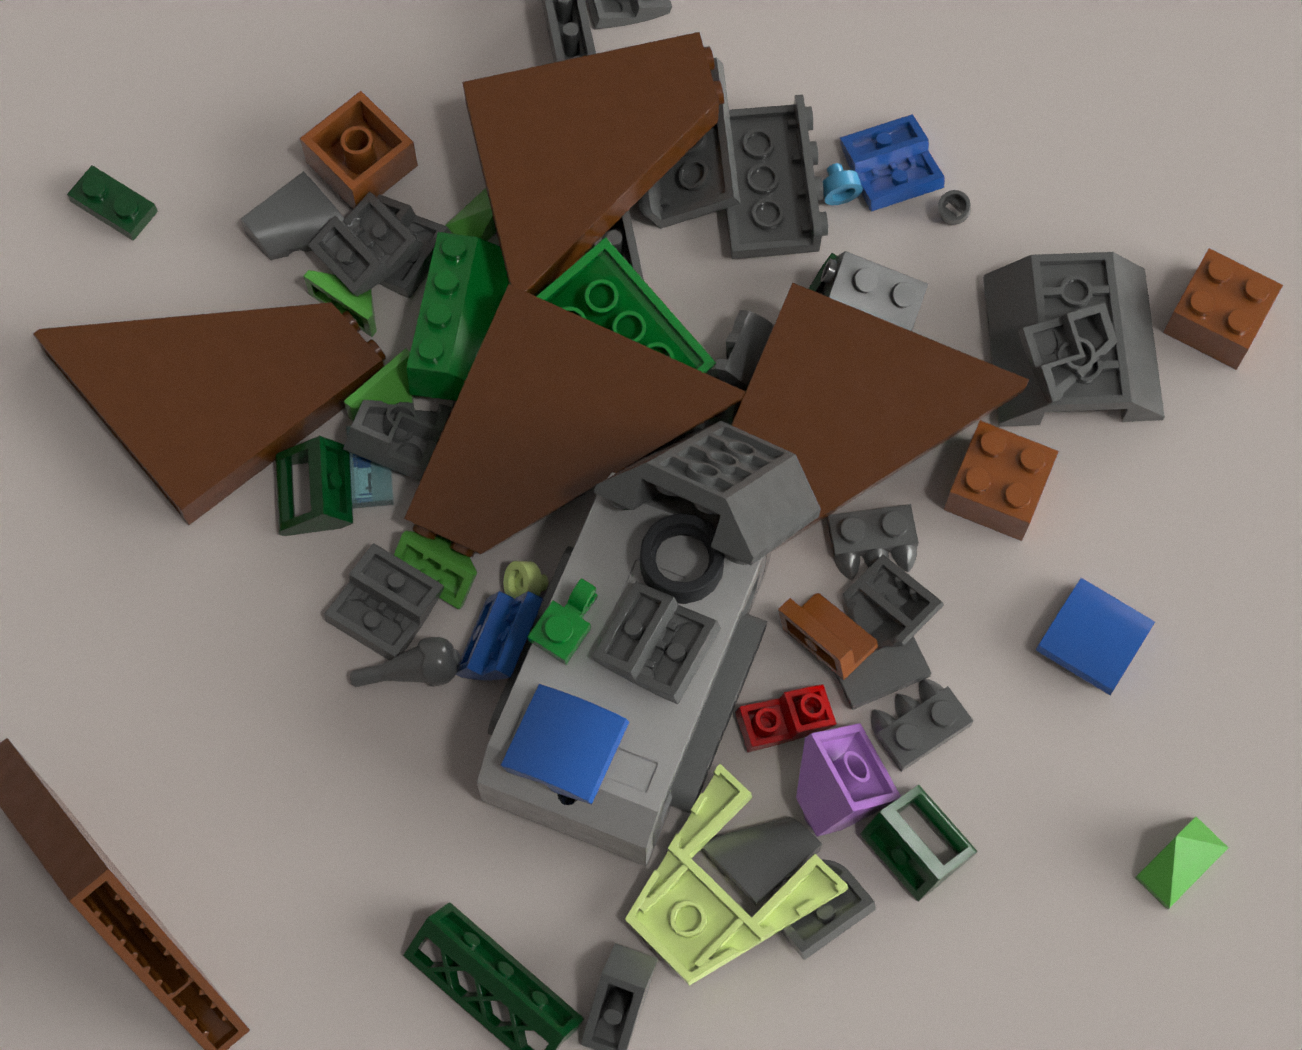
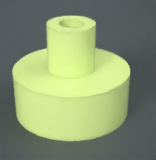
(524, 577)

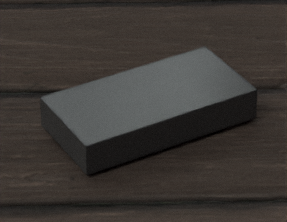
(885, 673)

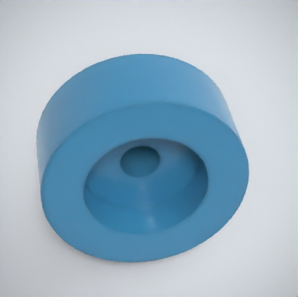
(840, 185)

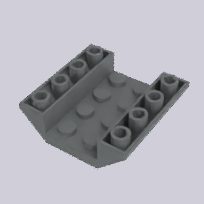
(1057, 284)
(729, 474)

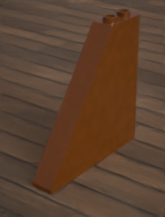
(582, 143)
(214, 393)
(861, 395)
(550, 418)
(113, 905)

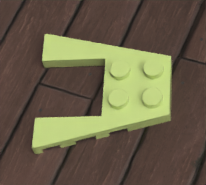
(693, 918)

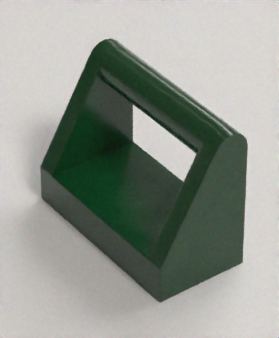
(328, 487)
(905, 851)

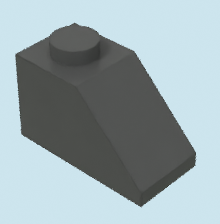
(619, 999)

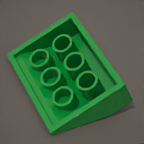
(617, 298)
(455, 313)

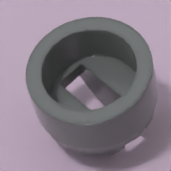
(959, 201)

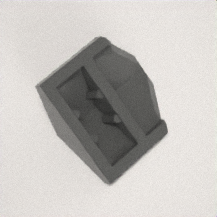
(890, 603)

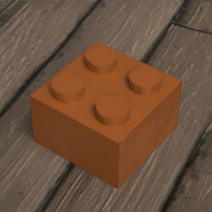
(359, 150)
(1222, 309)
(1001, 480)

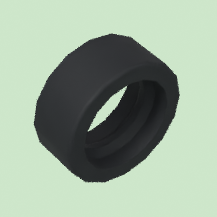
(673, 526)

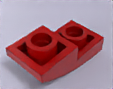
(785, 718)

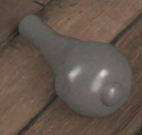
(429, 662)

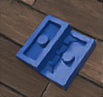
(892, 162)
(498, 636)
(1095, 636)
(565, 743)

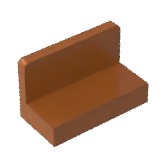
(827, 633)

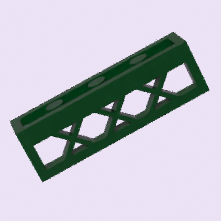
(496, 978)

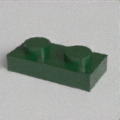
(112, 202)

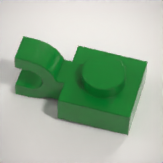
(562, 628)

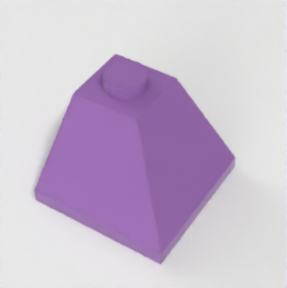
(842, 779)

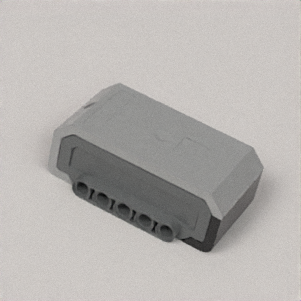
(666, 743)

